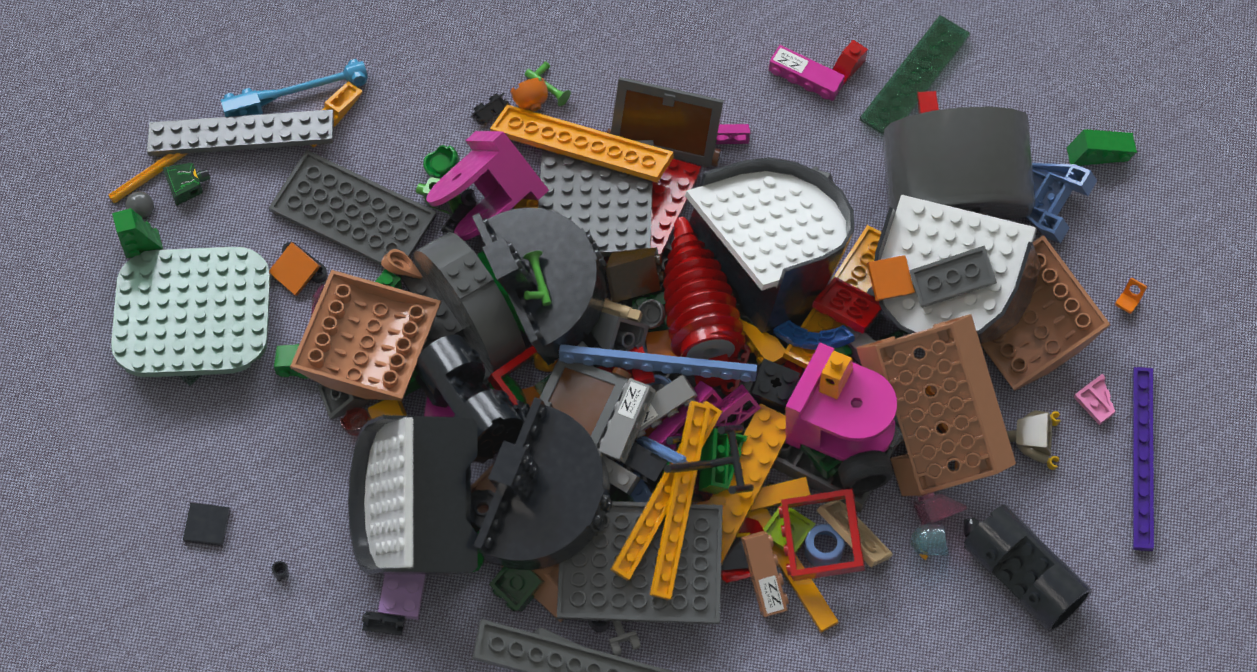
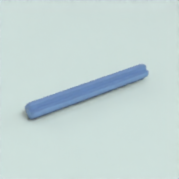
(661, 450)

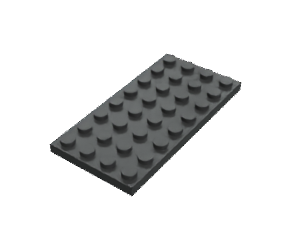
(350, 209)

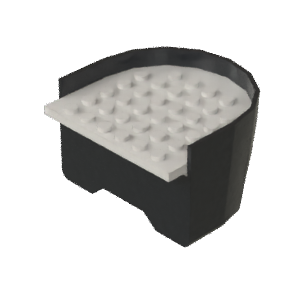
(937, 231)
(773, 233)
(413, 495)

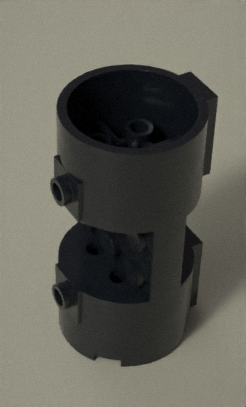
(454, 377)
(1027, 567)

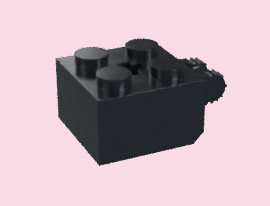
(775, 375)

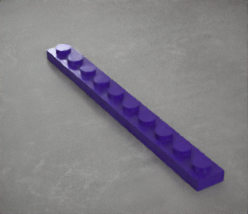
(1142, 459)

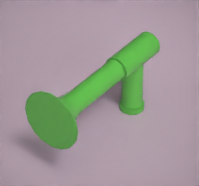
(560, 95)
(533, 258)

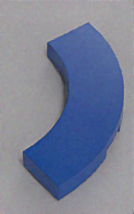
(809, 340)

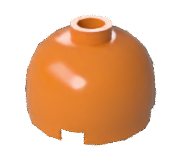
(530, 94)

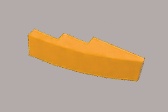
(342, 101)

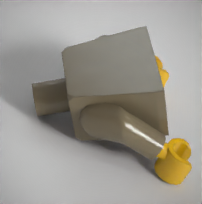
(1035, 436)

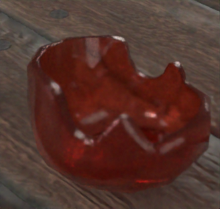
(355, 420)

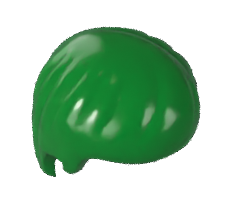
(440, 161)

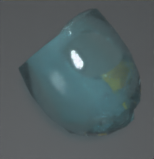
(929, 540)

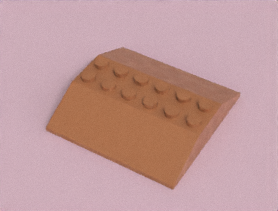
(1053, 327)
(365, 337)

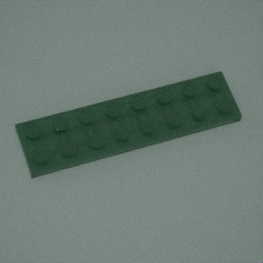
(915, 74)

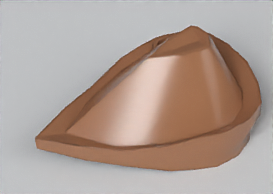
(400, 264)

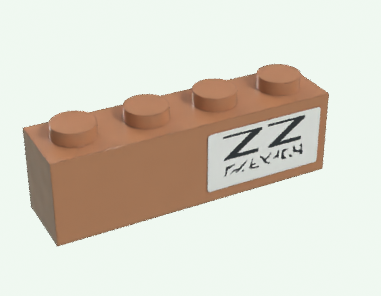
(764, 573)

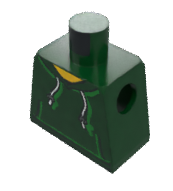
(185, 181)

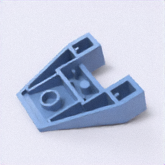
(1052, 188)

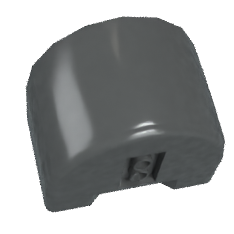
(962, 160)

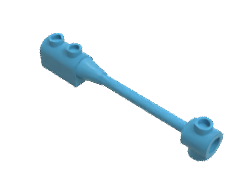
(251, 101)

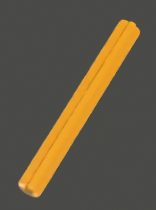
(144, 176)

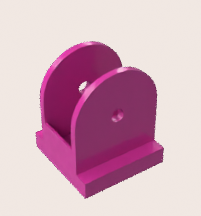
(497, 173)
(842, 426)

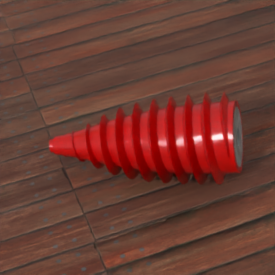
(699, 300)

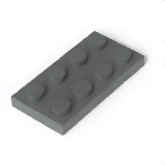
(953, 276)

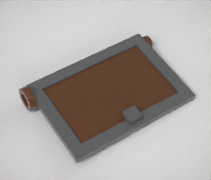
(670, 118)
(585, 394)

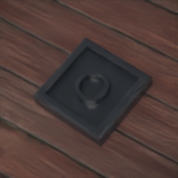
(206, 524)

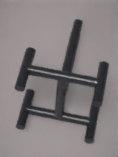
(706, 464)

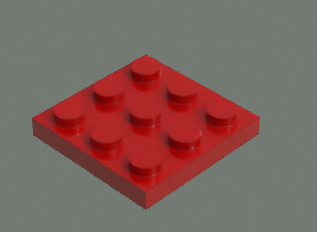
(847, 305)

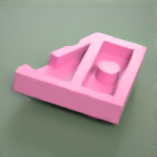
(1096, 400)

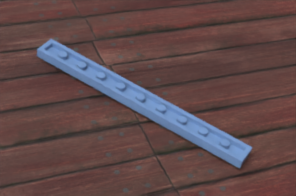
(656, 362)

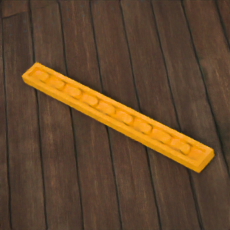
(679, 503)
(652, 515)

